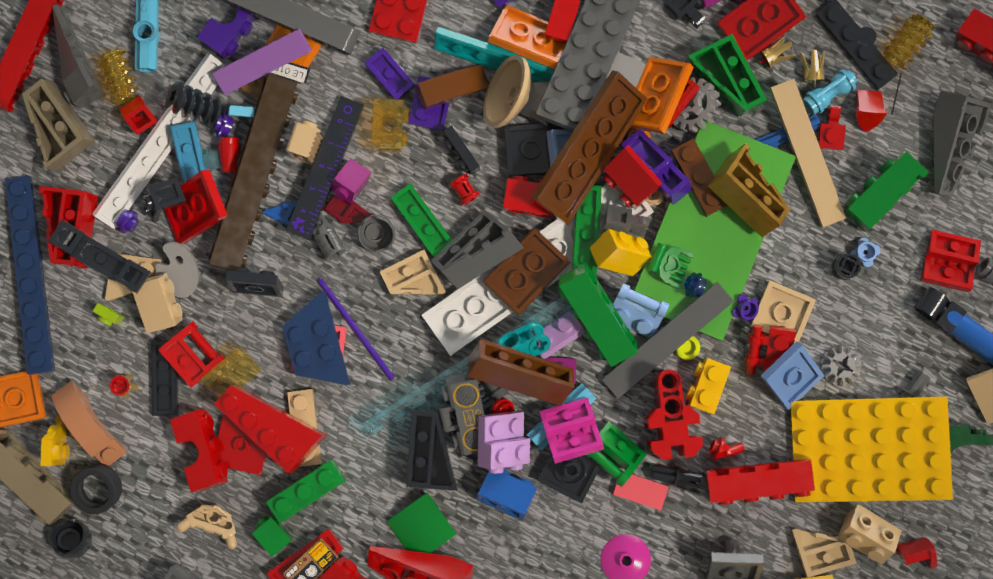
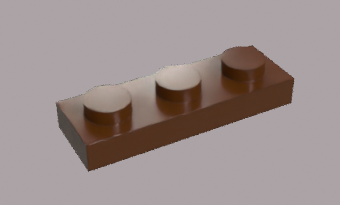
(700, 175)

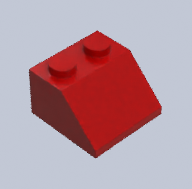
(631, 178)

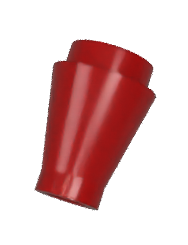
(228, 154)

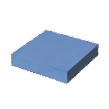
(792, 375)

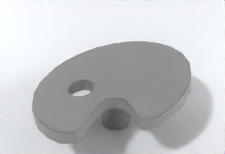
(182, 272)

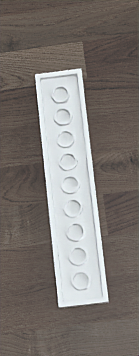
(476, 308)

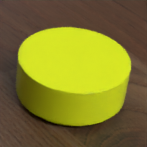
(689, 349)

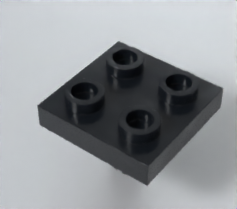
(570, 476)

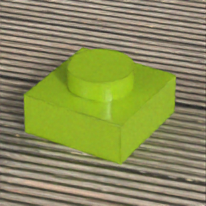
(108, 315)

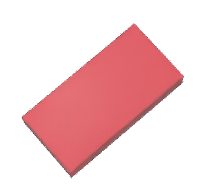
(642, 491)

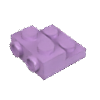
(502, 442)

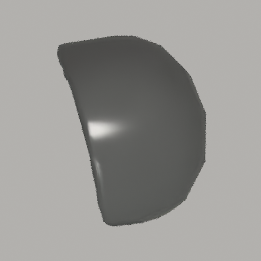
(372, 227)

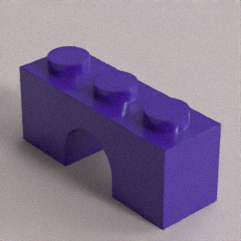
(224, 37)

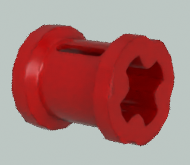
(464, 189)

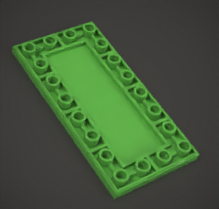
(722, 241)

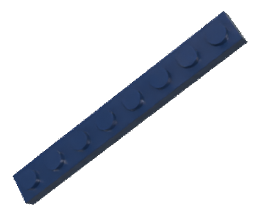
(29, 276)

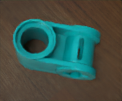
(525, 341)

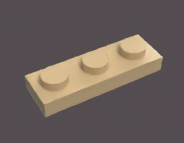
(303, 407)

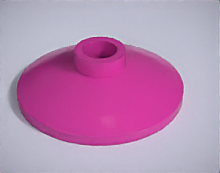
(623, 546)

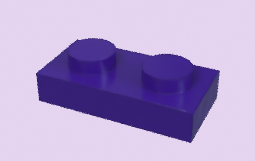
(389, 74)

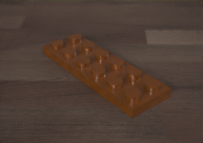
(589, 147)

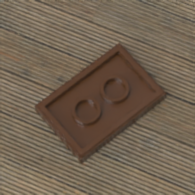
(527, 272)

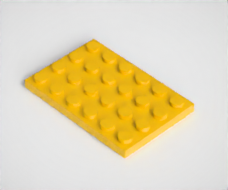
(874, 448)

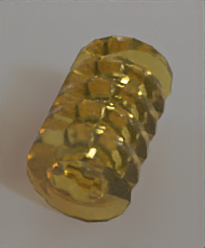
(907, 41)
(117, 76)

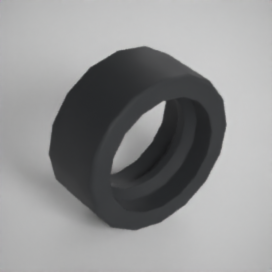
(79, 496)

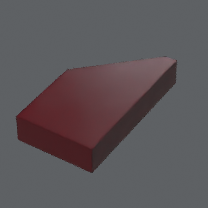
(346, 212)

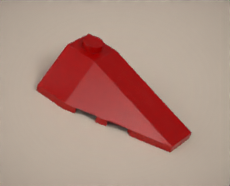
(416, 565)

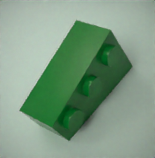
(730, 73)
(884, 190)

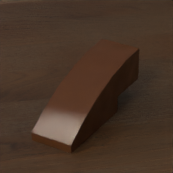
(451, 86)

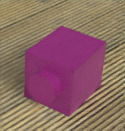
(350, 181)

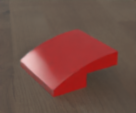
(955, 250)

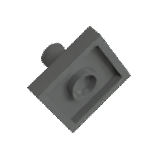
(733, 564)

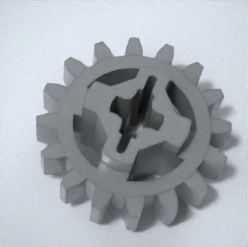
(703, 110)

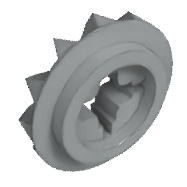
(829, 368)

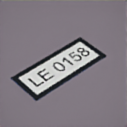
(293, 72)

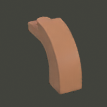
(85, 426)

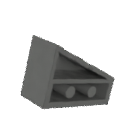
(476, 250)

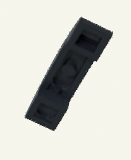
(99, 257)

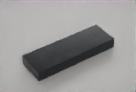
(163, 383)

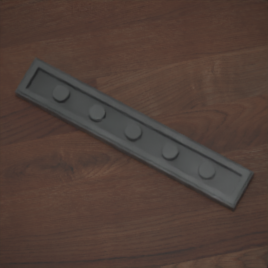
(668, 339)

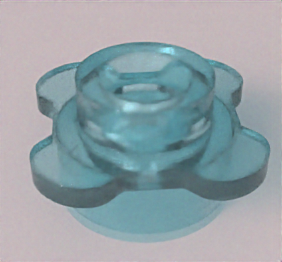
(211, 159)

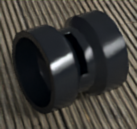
(841, 268)

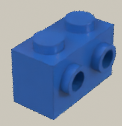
(507, 494)

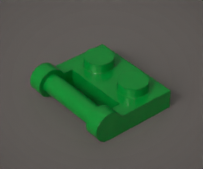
(620, 449)

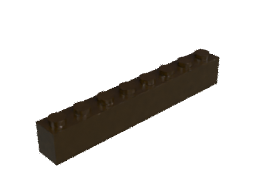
(252, 173)

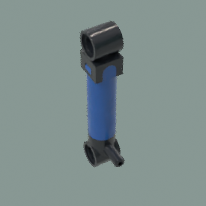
(953, 319)

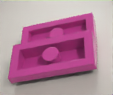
(571, 430)

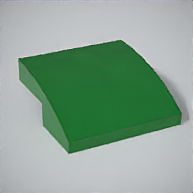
(422, 526)

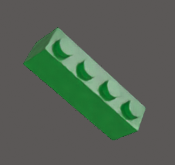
(597, 314)

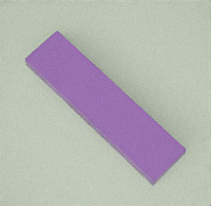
(262, 61)

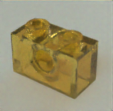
(383, 112)

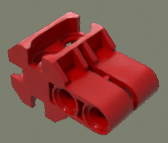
(672, 427)

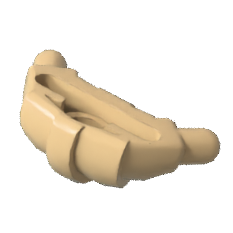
(211, 520)

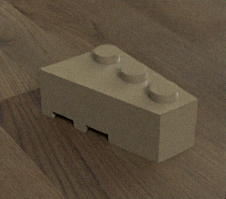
(57, 126)

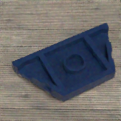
(315, 343)

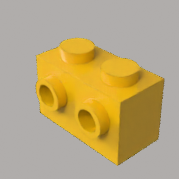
(620, 252)
(708, 385)

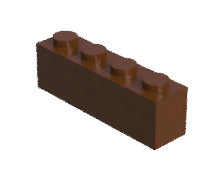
(520, 372)

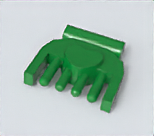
(667, 261)

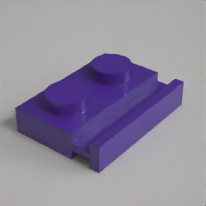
(432, 118)

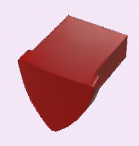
(869, 109)
(918, 551)

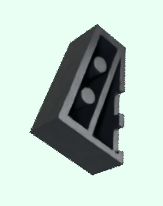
(428, 454)

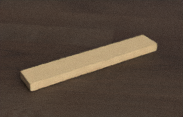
(807, 153)

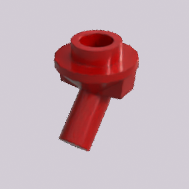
(719, 449)

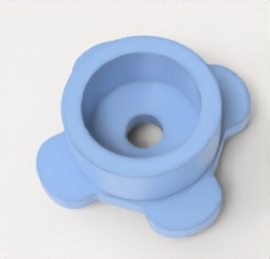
(872, 249)

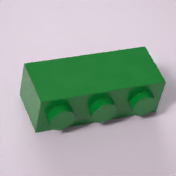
(306, 491)

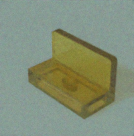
(234, 370)

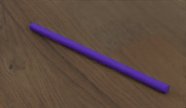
(357, 331)

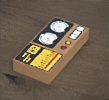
(312, 562)

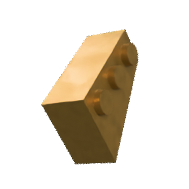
(749, 193)

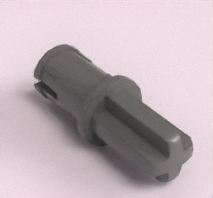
(915, 386)

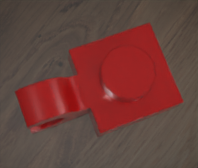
(832, 135)

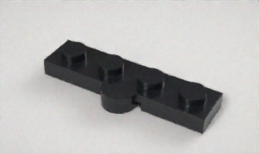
(857, 44)

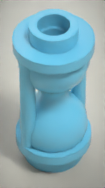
(820, 98)

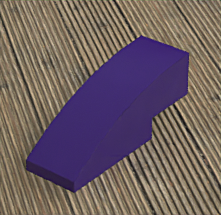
(674, 182)

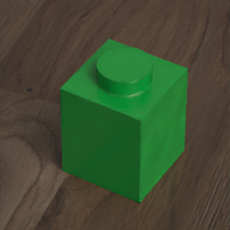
(272, 535)

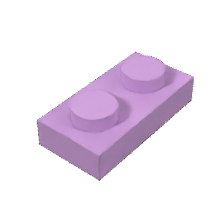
(561, 333)

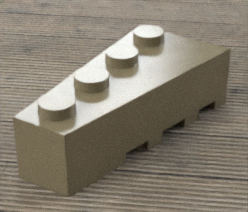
(31, 481)

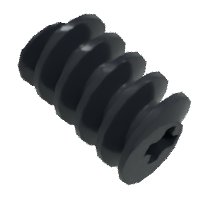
(194, 102)

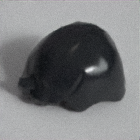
(70, 538)

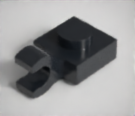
(686, 8)

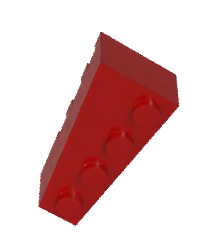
(270, 427)

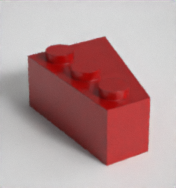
(72, 207)

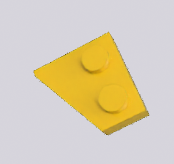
(53, 445)

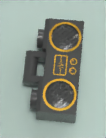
(466, 402)

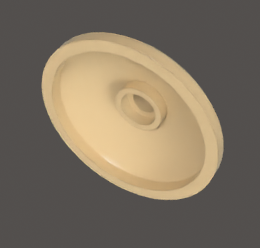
(507, 92)

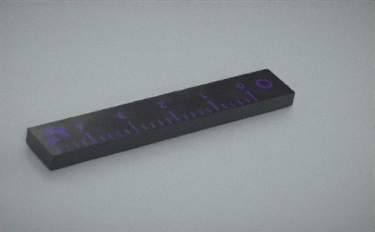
(325, 168)

